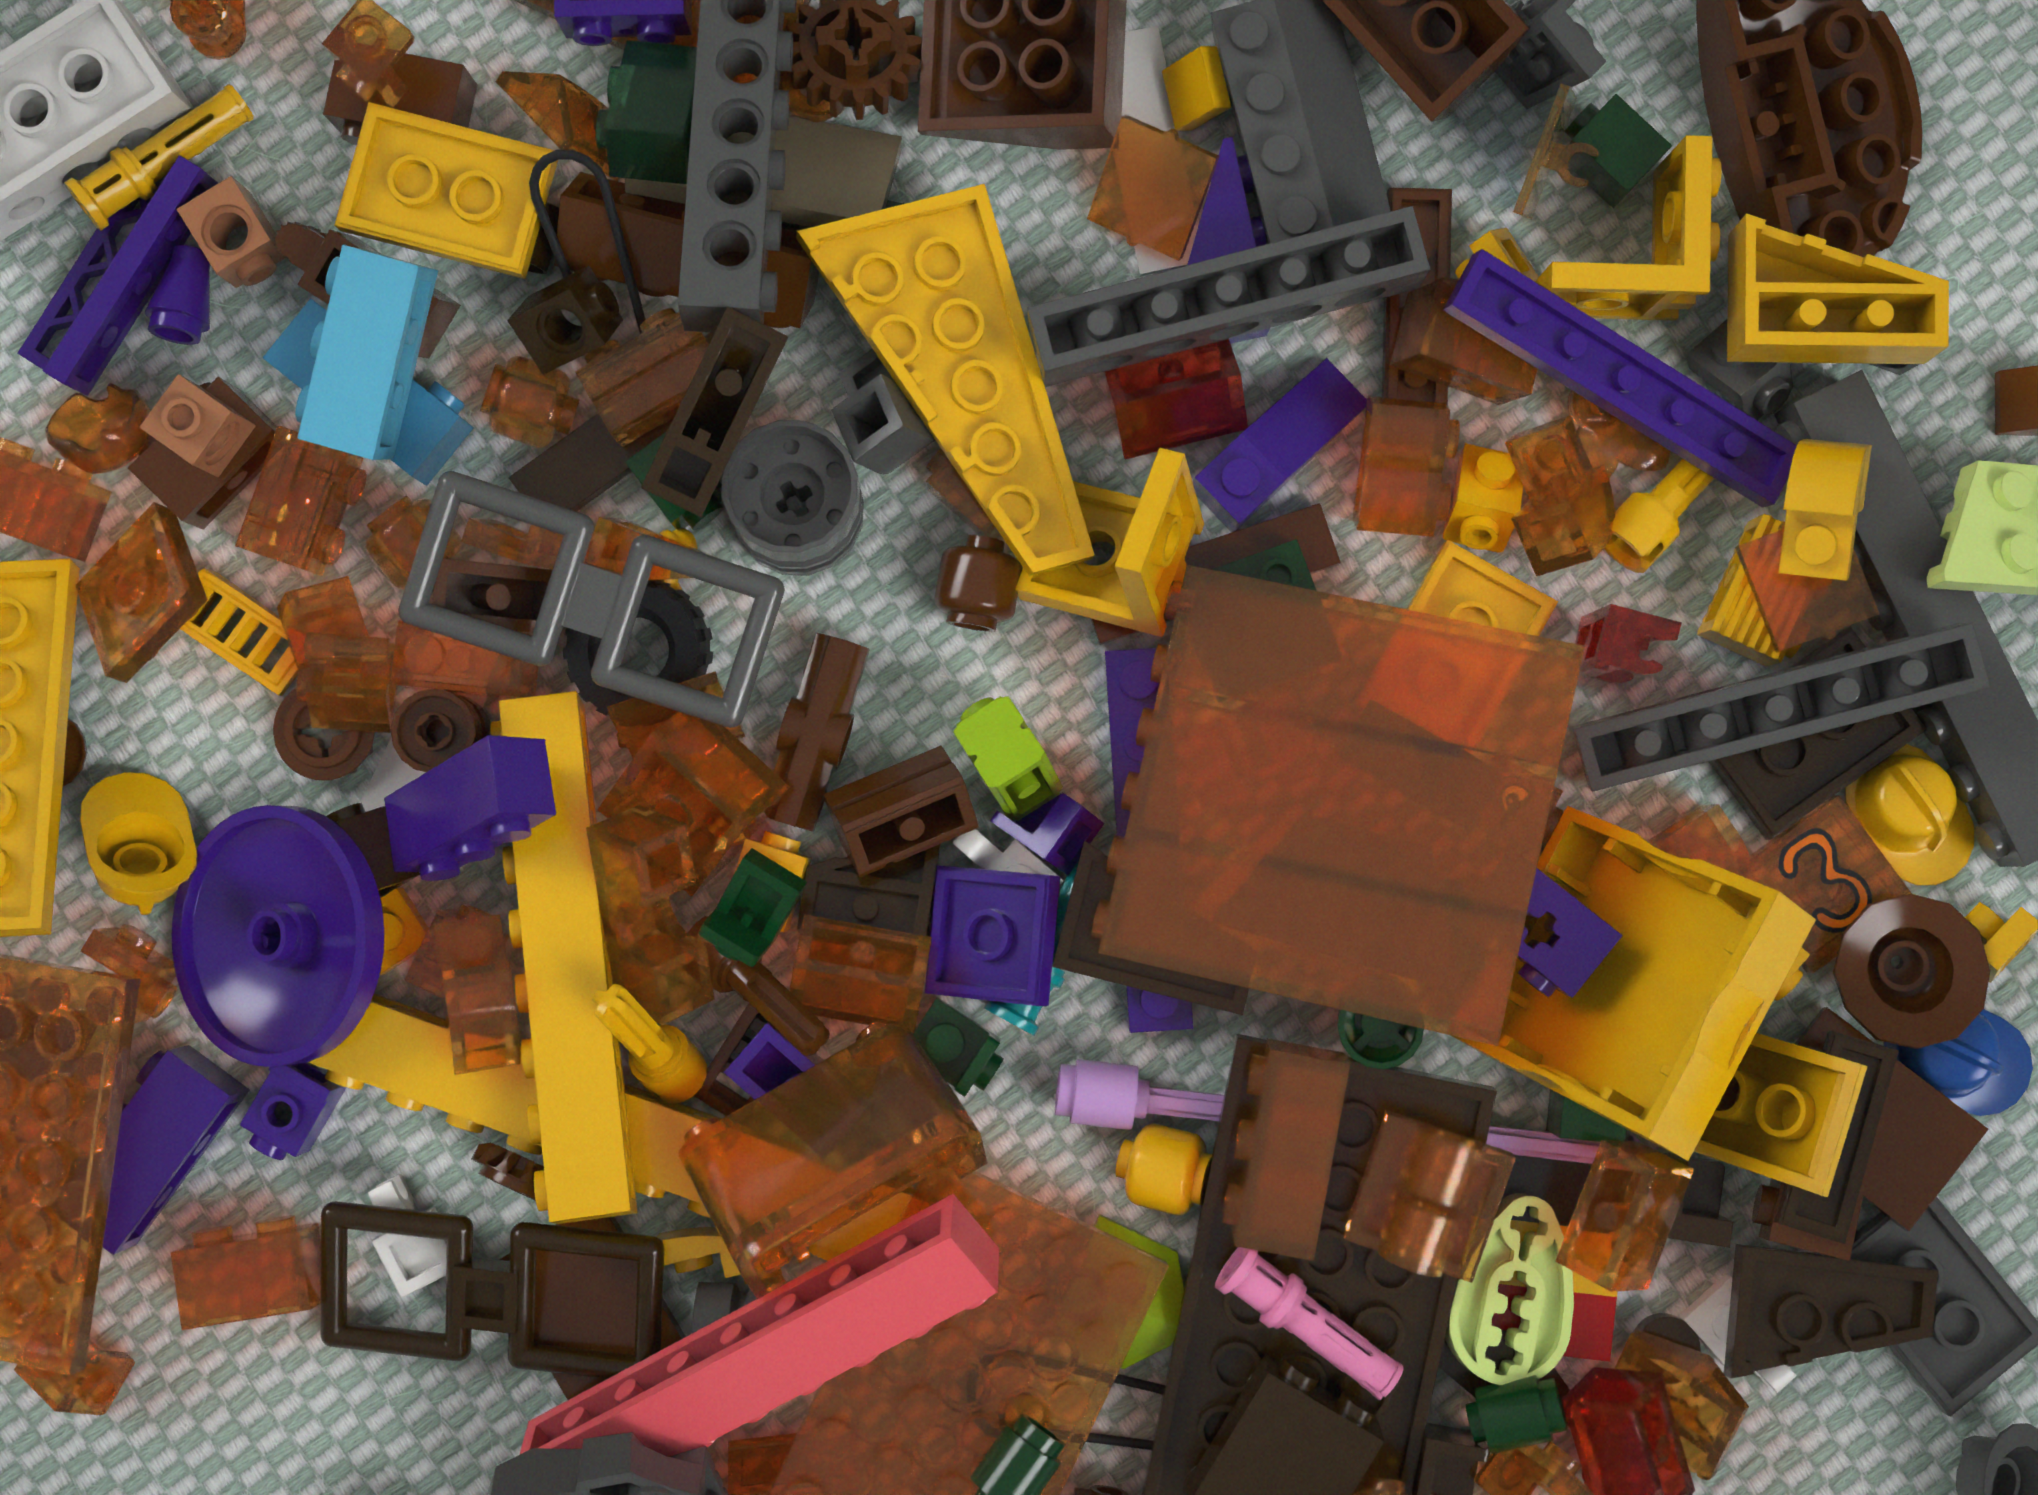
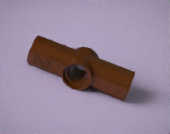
(817, 728)

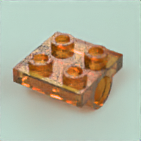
(1428, 1198)

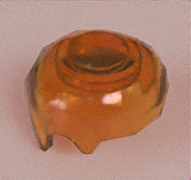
(99, 433)

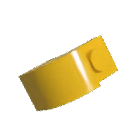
(1823, 507)

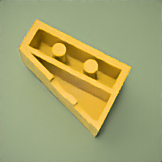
(1825, 305)

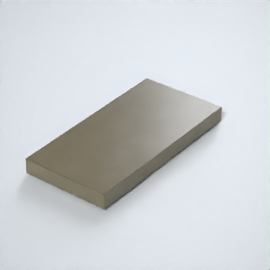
(828, 173)

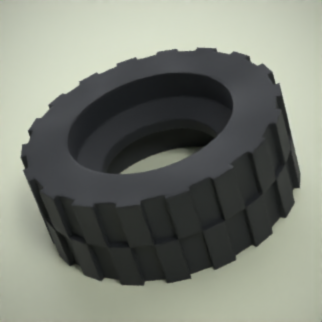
(684, 631)

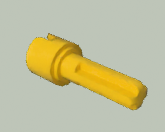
(1649, 521)
(658, 1054)

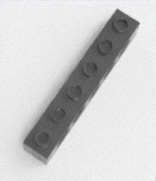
(724, 167)
(1228, 296)
(1782, 706)

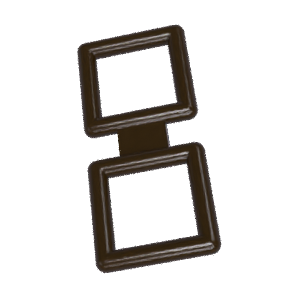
(487, 1291)

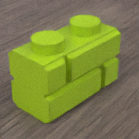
(1007, 756)

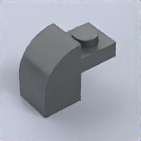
(877, 417)

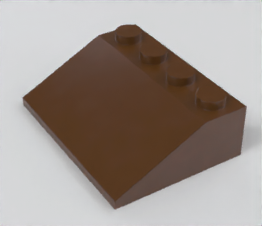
(1023, 71)

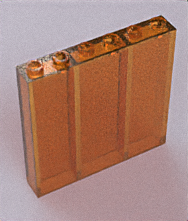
(1339, 802)

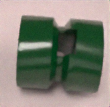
(1377, 1041)

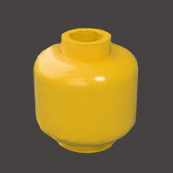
(1164, 1169)

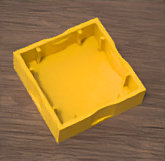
(1670, 1002)

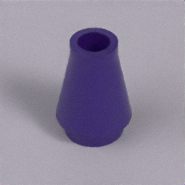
(182, 298)

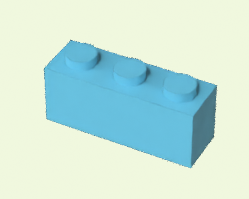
(365, 353)

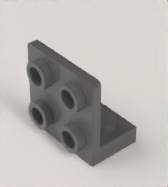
(1549, 53)

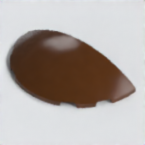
(1812, 116)

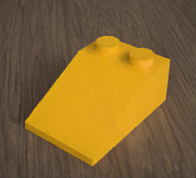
(1785, 1114)

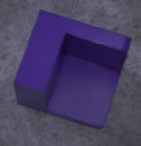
(1054, 831)

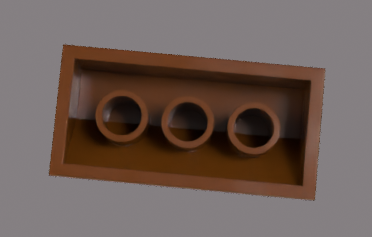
(1434, 46)

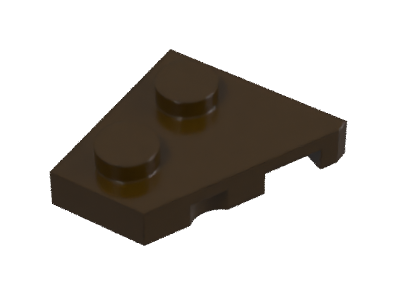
(889, 898)

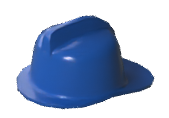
(1980, 1069)

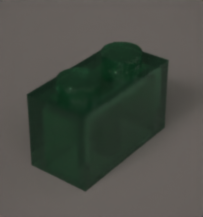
(649, 112)

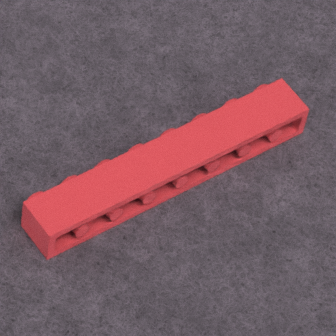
(788, 1338)

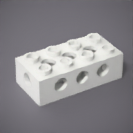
(57, 115)

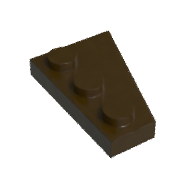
(1817, 1306)

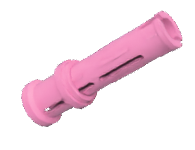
(1285, 1304)

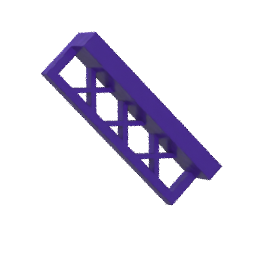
(126, 282)

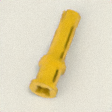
(135, 171)

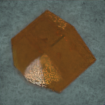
(559, 109)
(1700, 1395)

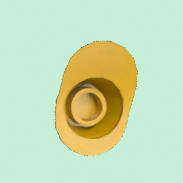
(1914, 816)
(137, 838)

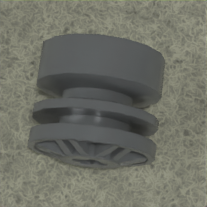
(785, 462)

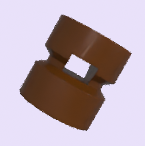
(436, 727)

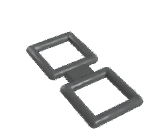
(590, 599)

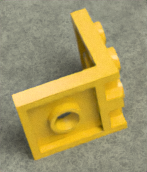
(1681, 247)
(1149, 551)

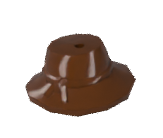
(1933, 987)

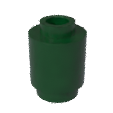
(1516, 1414)
(1019, 1460)

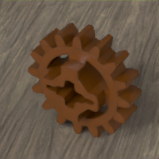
(882, 41)

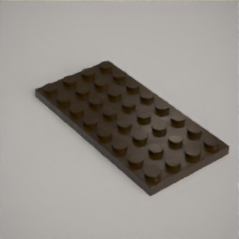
(1393, 1308)

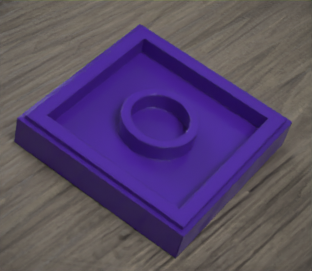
(992, 935)

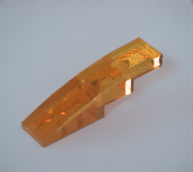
(540, 547)

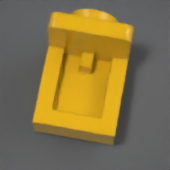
(1484, 499)

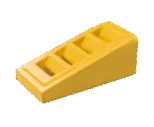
(207, 633)

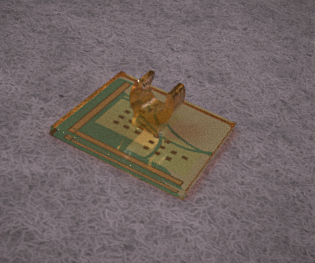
(1552, 154)

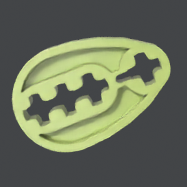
(1544, 1309)

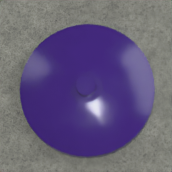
(278, 936)

